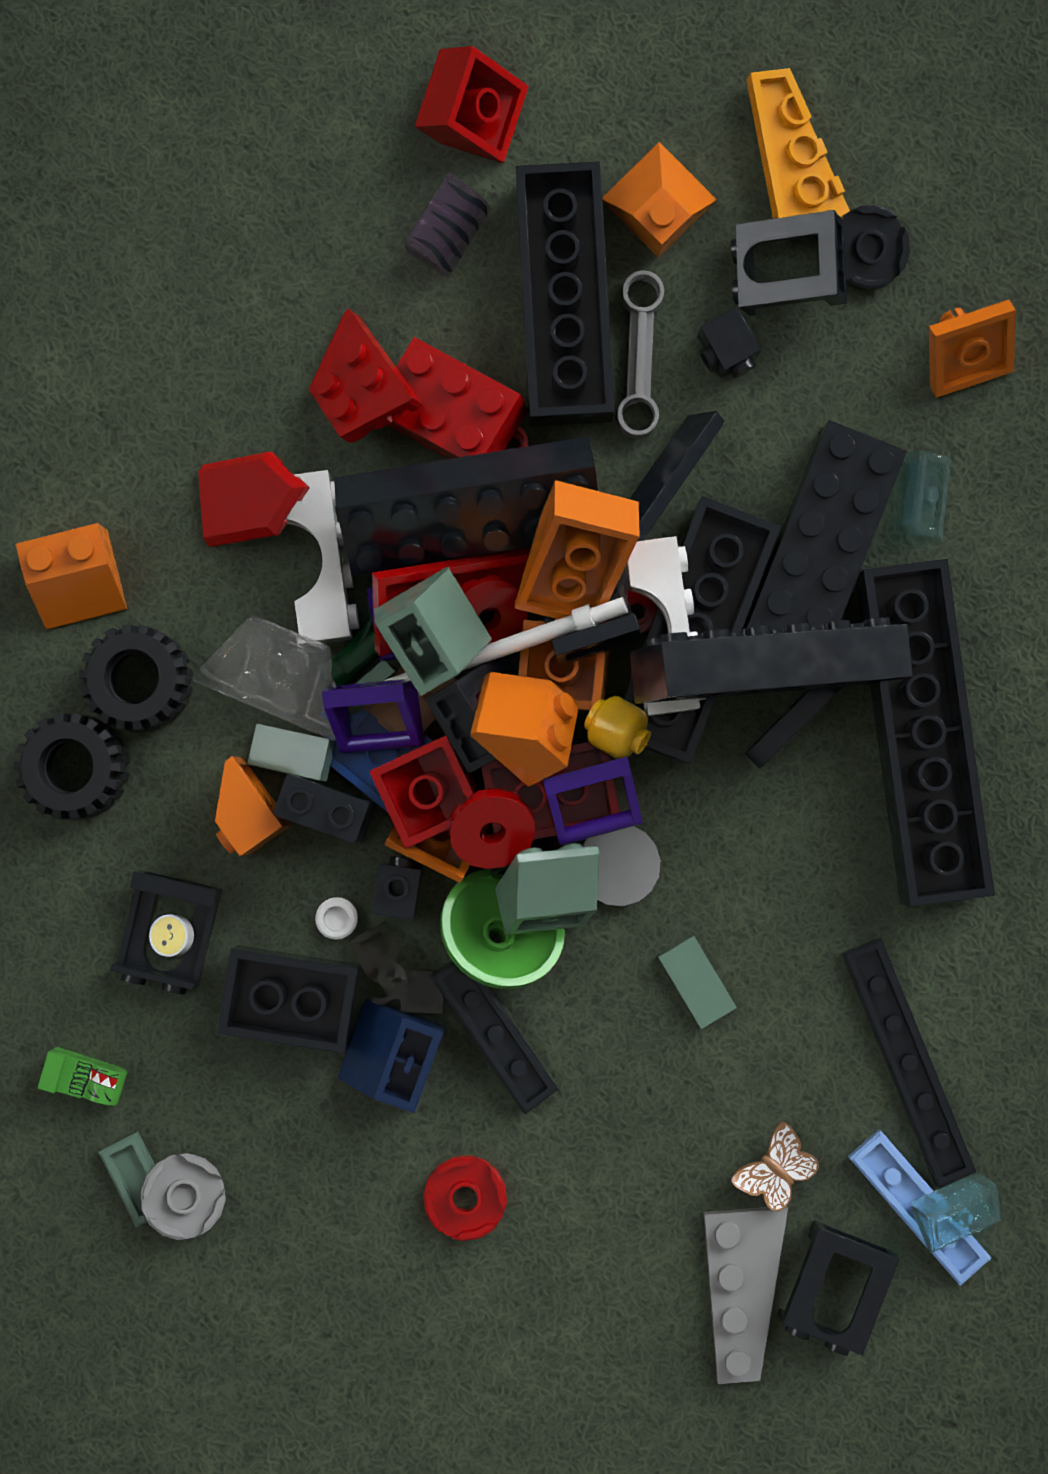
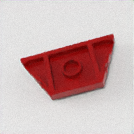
(359, 382)

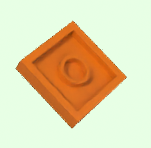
(971, 347)

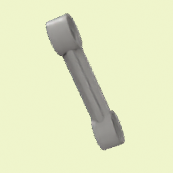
(640, 353)

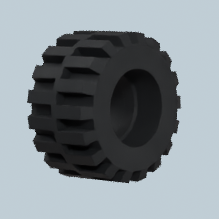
(102, 669)
(37, 761)

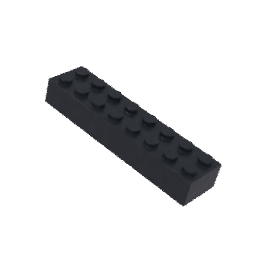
(927, 740)

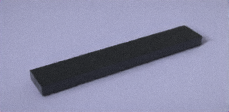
(908, 1062)

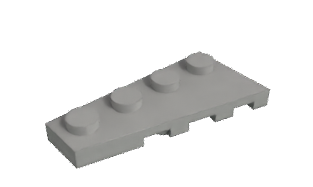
(742, 1275)

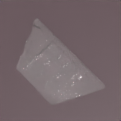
(273, 673)

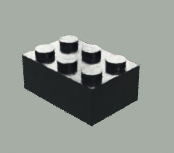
(289, 999)

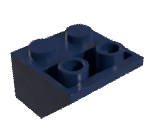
(391, 1055)

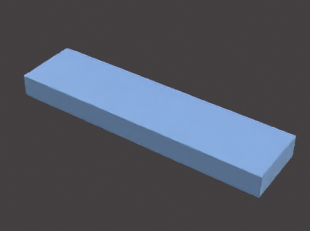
(900, 1187)

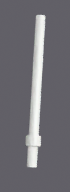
(580, 619)

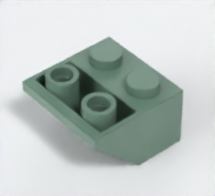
(432, 630)
(549, 889)

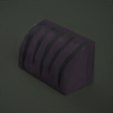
(447, 226)

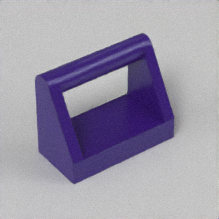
(401, 691)
(586, 777)

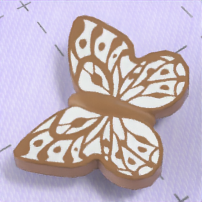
(777, 1169)

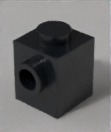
(728, 344)
(397, 889)

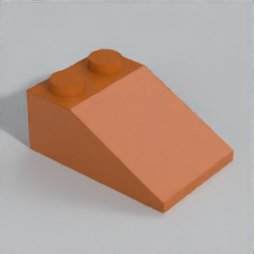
(577, 550)

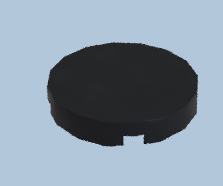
(874, 247)

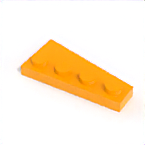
(790, 153)

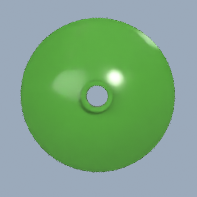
(465, 926)

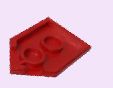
(247, 498)

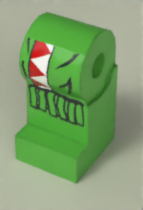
(82, 1077)

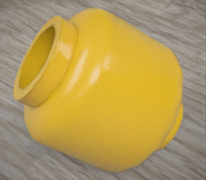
(617, 727)

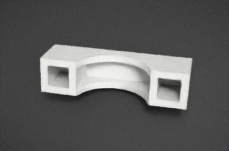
(656, 573)
(324, 610)

